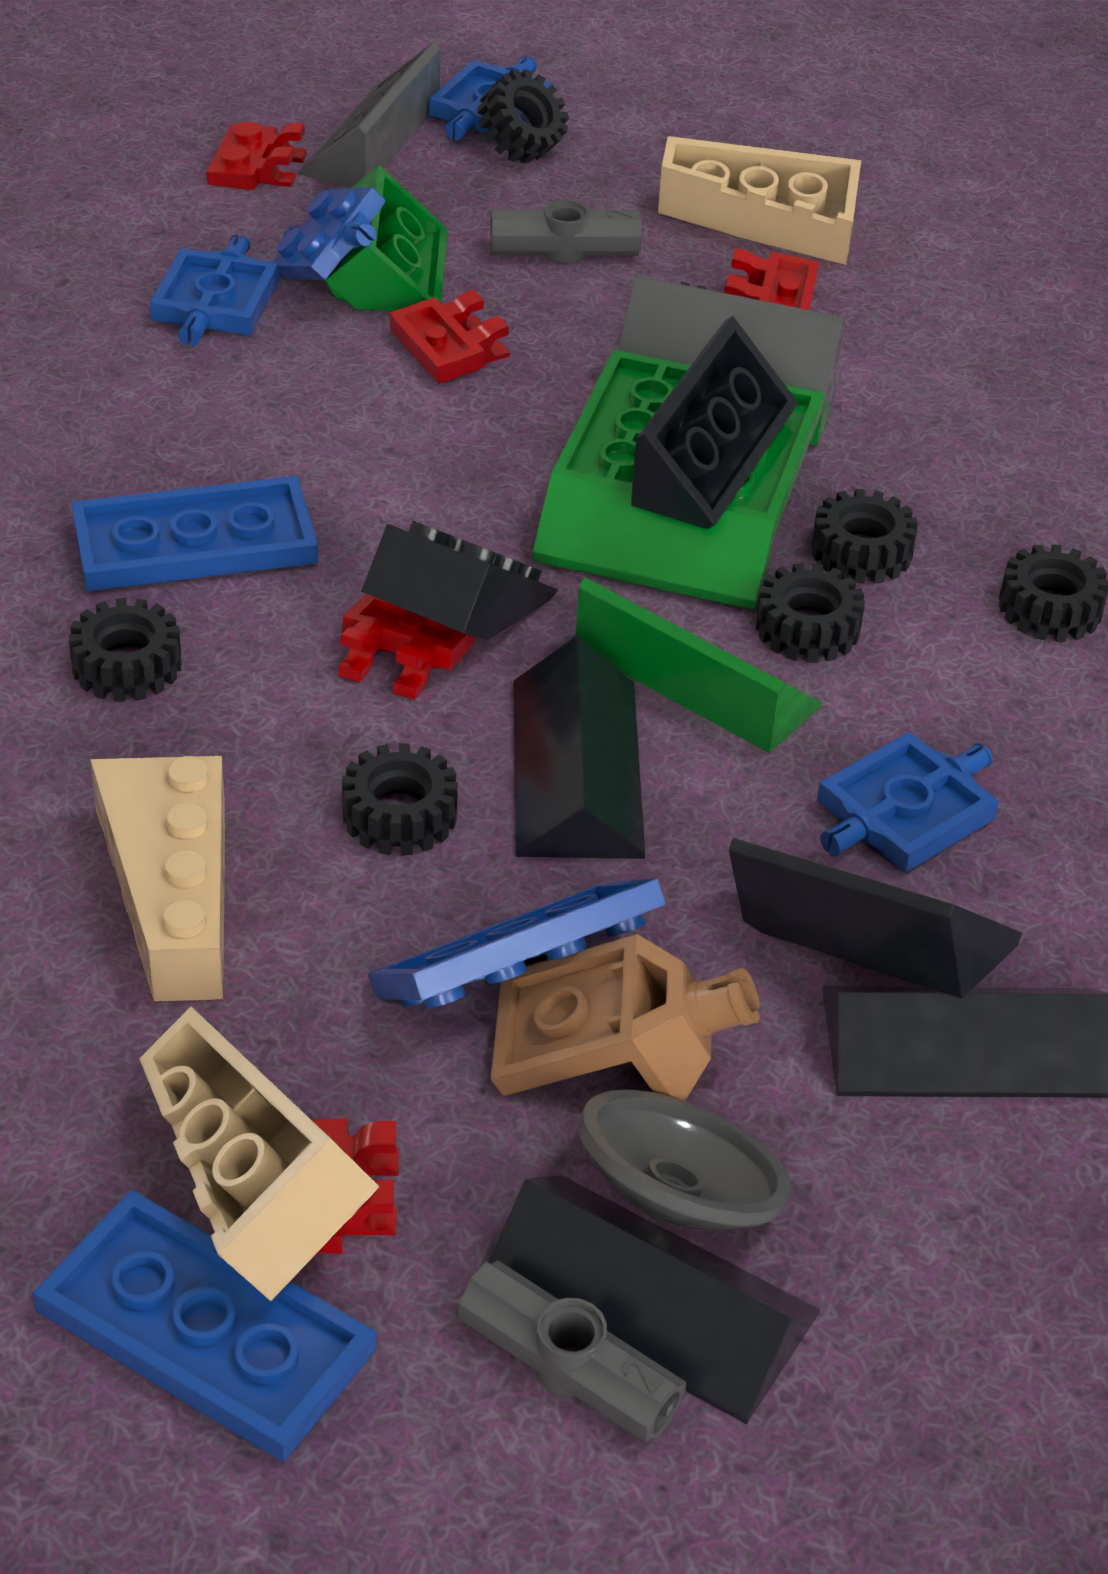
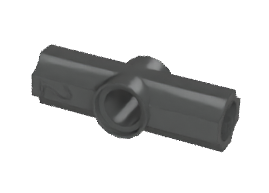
(565, 231)
(602, 1374)

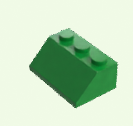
(403, 261)

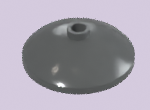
(682, 1161)

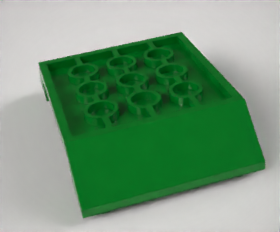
(588, 500)

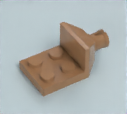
(613, 1009)

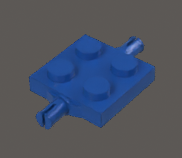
(462, 94)
(334, 226)
(215, 291)
(907, 801)

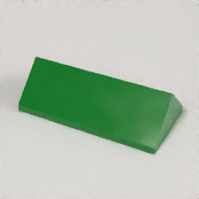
(690, 669)

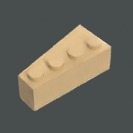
(762, 194)
(169, 858)
(256, 1159)

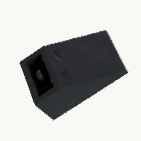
(453, 581)

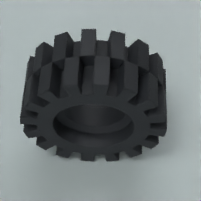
(538, 105)
(864, 557)
(1047, 613)
(809, 633)
(130, 671)
(399, 824)

